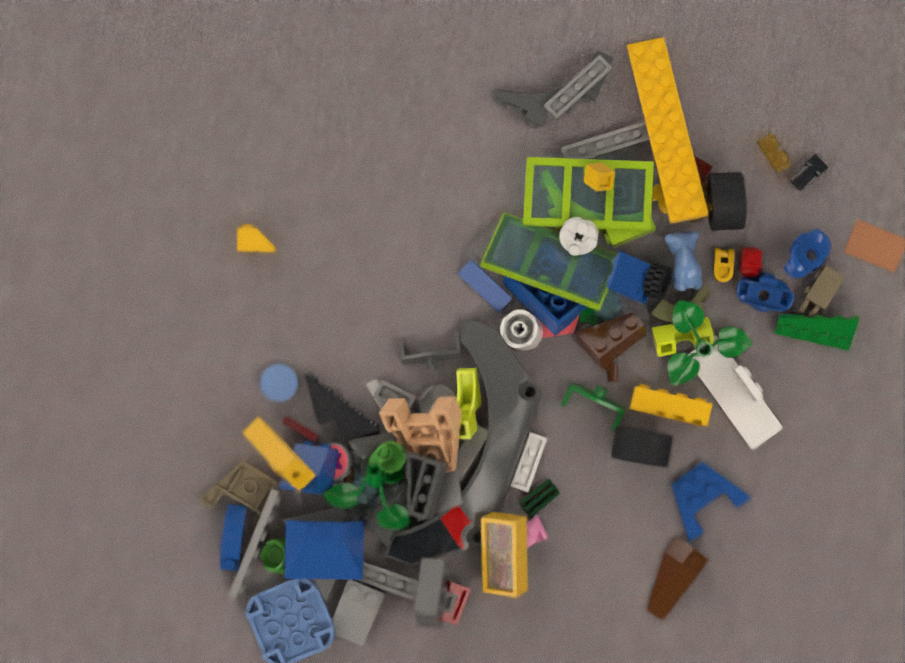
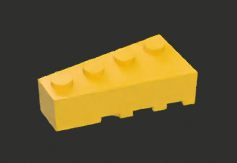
(670, 406)

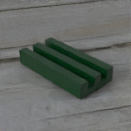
(552, 487)

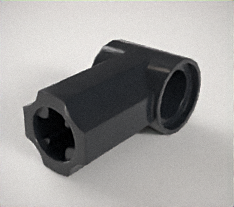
(812, 169)

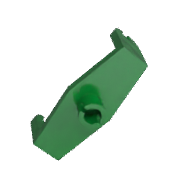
(597, 396)

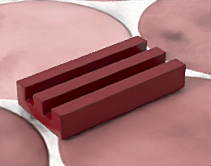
(300, 428)

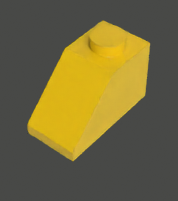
(252, 240)

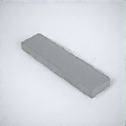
(577, 87)

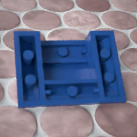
(324, 550)

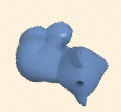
(686, 269)

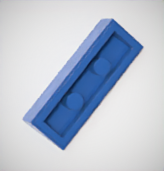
(484, 286)

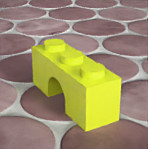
(667, 337)

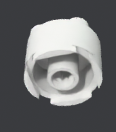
(518, 320)

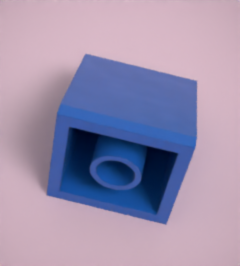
(321, 461)

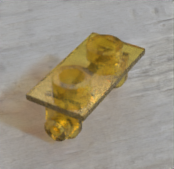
(769, 146)

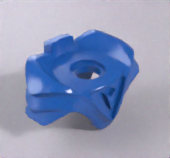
(798, 263)
(779, 293)

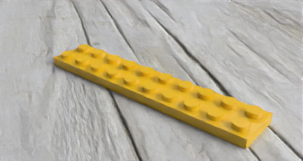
(667, 130)

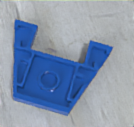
(697, 490)

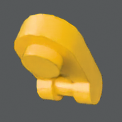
(723, 271)

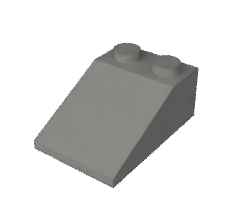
(356, 611)

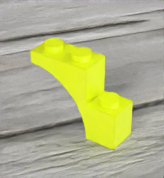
(469, 400)

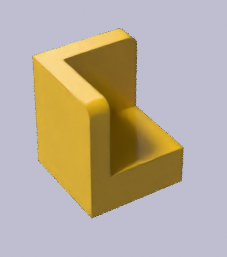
(599, 176)

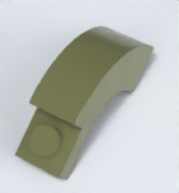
(664, 310)

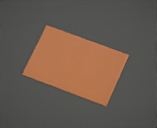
(875, 246)

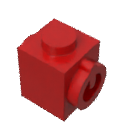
(750, 261)

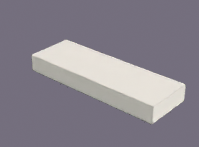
(528, 461)

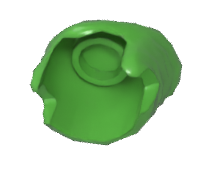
(388, 456)
(274, 555)

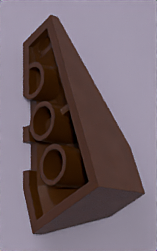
(676, 573)

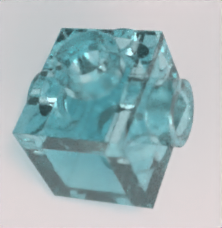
(609, 310)
(363, 498)

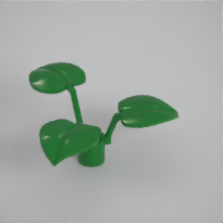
(687, 317)
(345, 496)

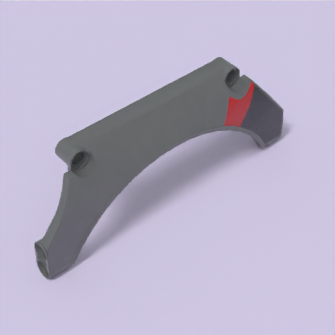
(509, 424)

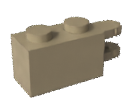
(821, 290)

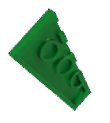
(827, 331)

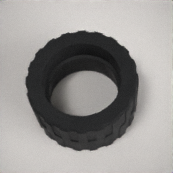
(729, 201)
(642, 446)

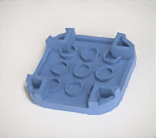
(291, 621)

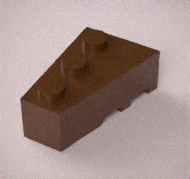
(611, 338)

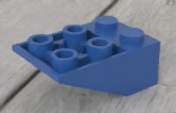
(628, 278)

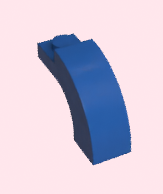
(232, 537)

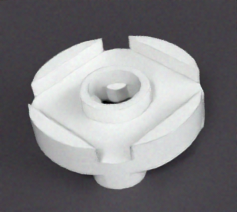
(580, 226)

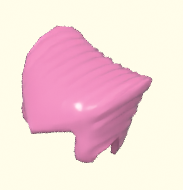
(535, 531)

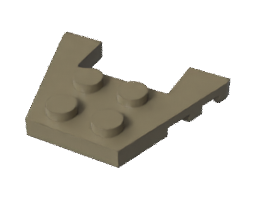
(245, 485)

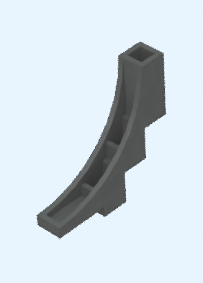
(534, 103)

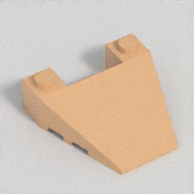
(426, 433)

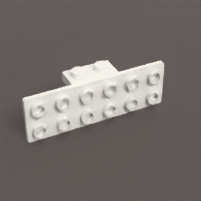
(738, 397)

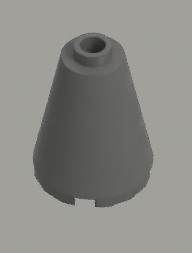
(363, 447)

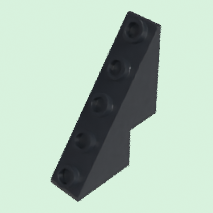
(330, 408)

